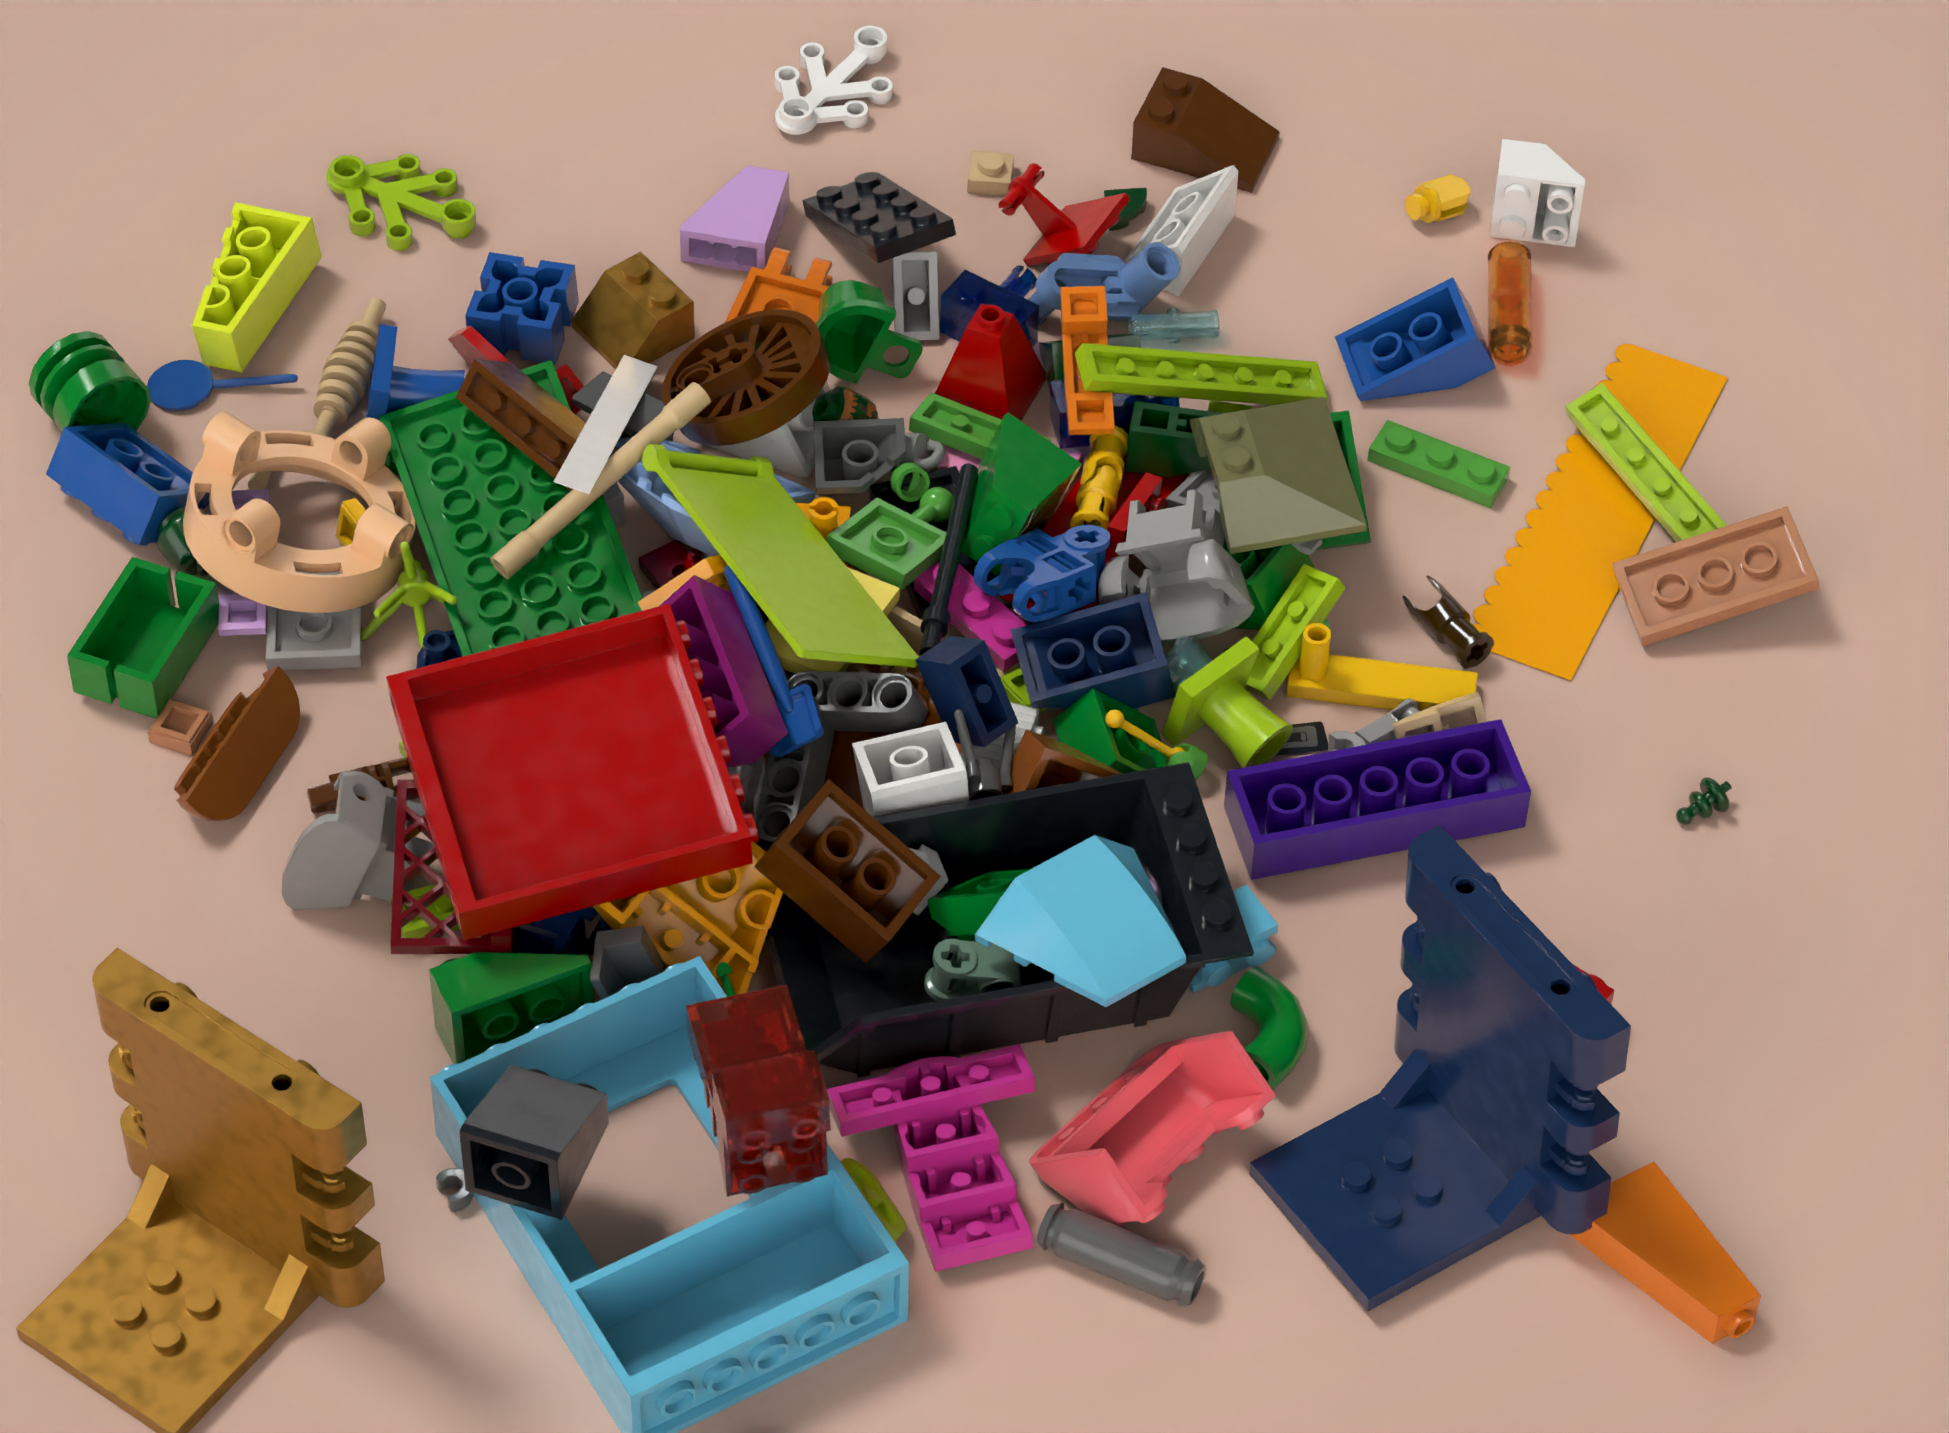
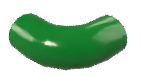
(1279, 1023)

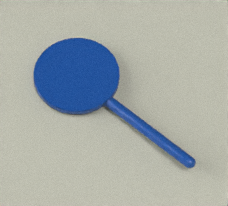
(189, 383)

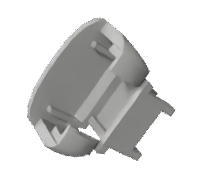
(1189, 576)
(349, 850)

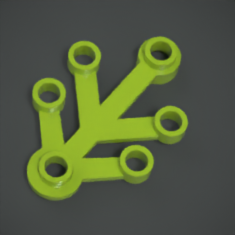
(351, 177)

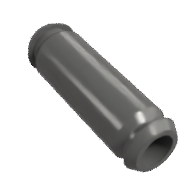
(1121, 1254)

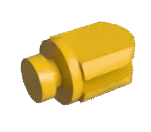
(1438, 199)

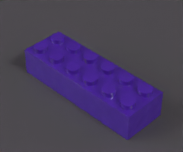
(1375, 798)

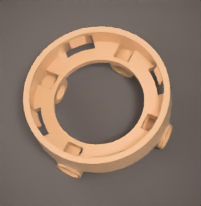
(242, 544)

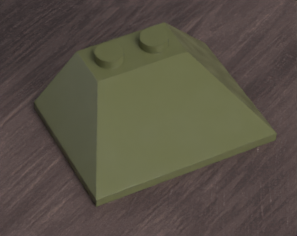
(1279, 475)

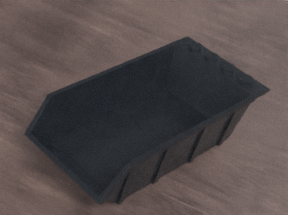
(879, 1011)

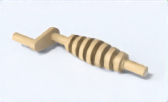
(343, 378)

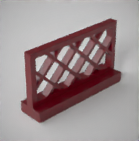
(431, 943)

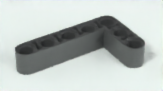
(810, 762)

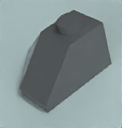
(856, 453)

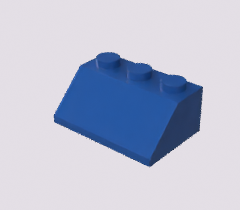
(121, 478)

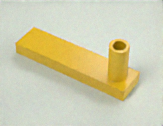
(1369, 681)

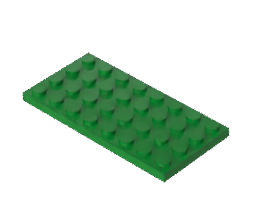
(478, 493)

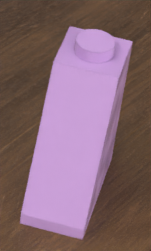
(738, 222)

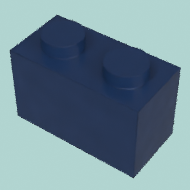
(965, 678)

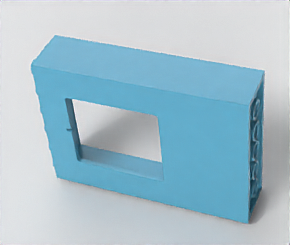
(719, 1302)

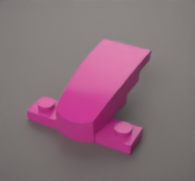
(948, 1148)

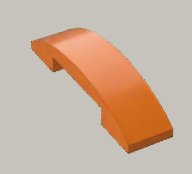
(1084, 322)

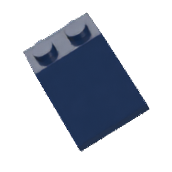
(1099, 648)

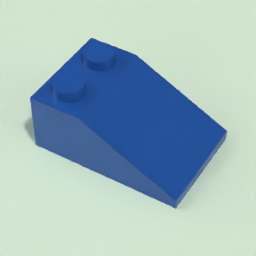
(1416, 346)

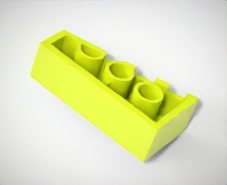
(253, 283)

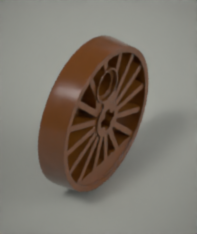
(748, 358)

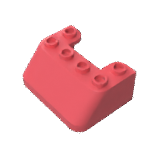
(1150, 1121)

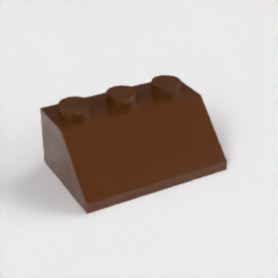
(847, 871)

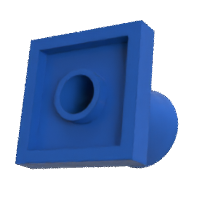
(401, 387)

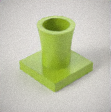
(1220, 700)

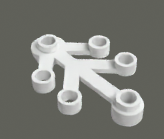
(801, 114)

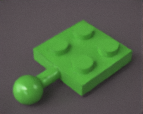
(893, 542)

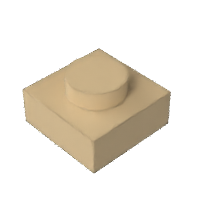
(990, 172)

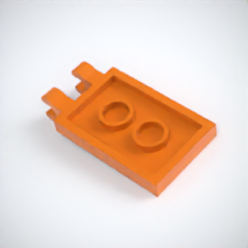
(776, 289)

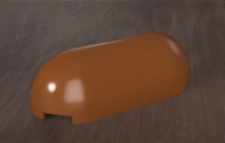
(240, 750)

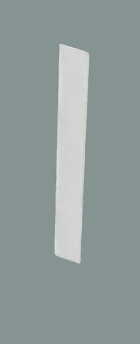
(605, 425)

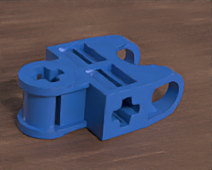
(1052, 571)

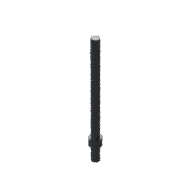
(937, 618)

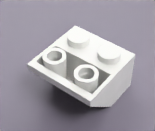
(1536, 195)

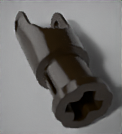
(1452, 626)

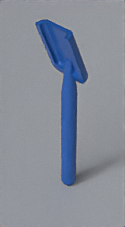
(795, 705)

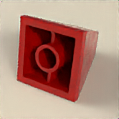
(993, 366)

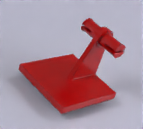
(1065, 231)

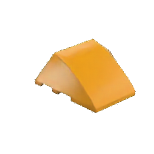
(707, 917)

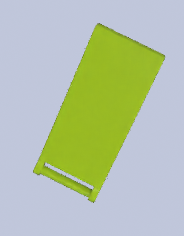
(780, 558)

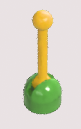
(1177, 755)

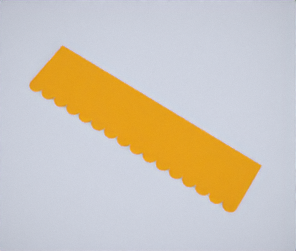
(1589, 519)

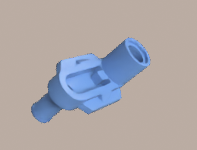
(1127, 286)

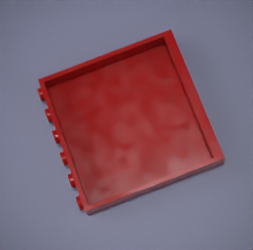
(571, 770)

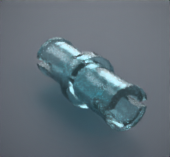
(1174, 325)

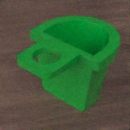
(856, 332)

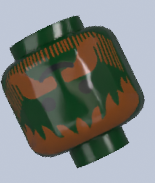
(843, 404)

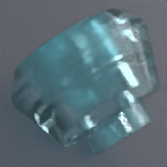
(1186, 659)

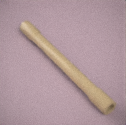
(529, 542)

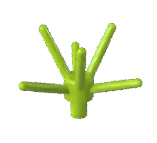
(413, 590)

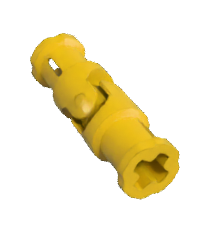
(1101, 479)

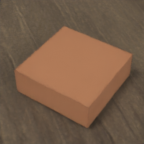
(180, 727)

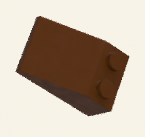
(1200, 130)

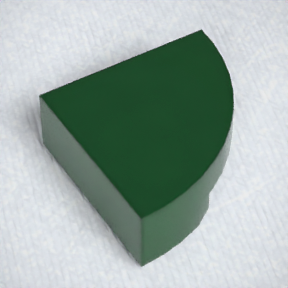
(1133, 208)

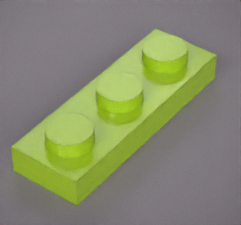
(1280, 637)

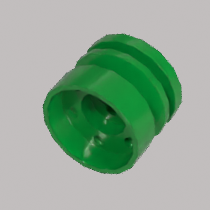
(88, 384)

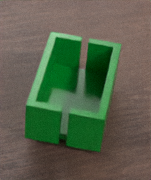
(142, 643)

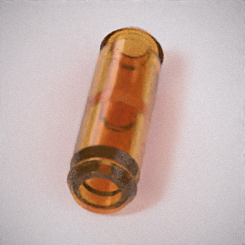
(1509, 302)

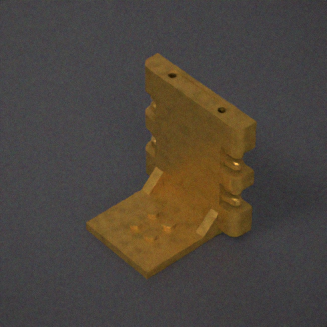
(234, 1215)

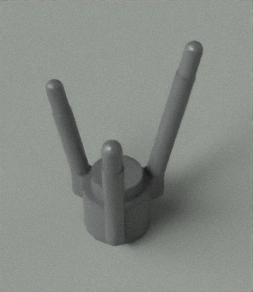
(982, 775)

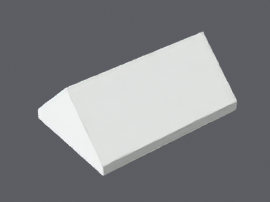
(1192, 222)

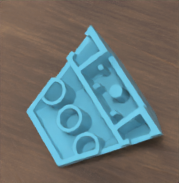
(1087, 922)

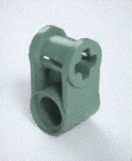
(971, 968)

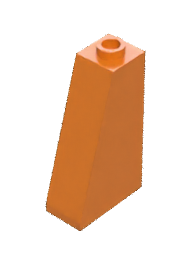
(1672, 1255)

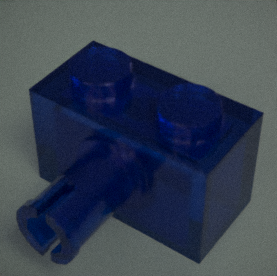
(970, 291)

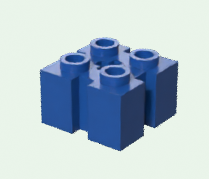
(524, 306)

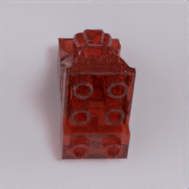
(760, 1090)

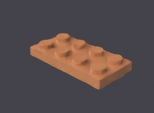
(1715, 576)

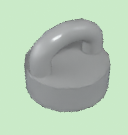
(919, 451)

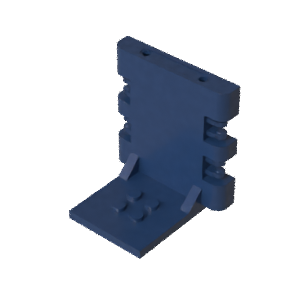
(1483, 1113)

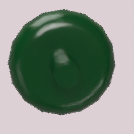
(1701, 803)

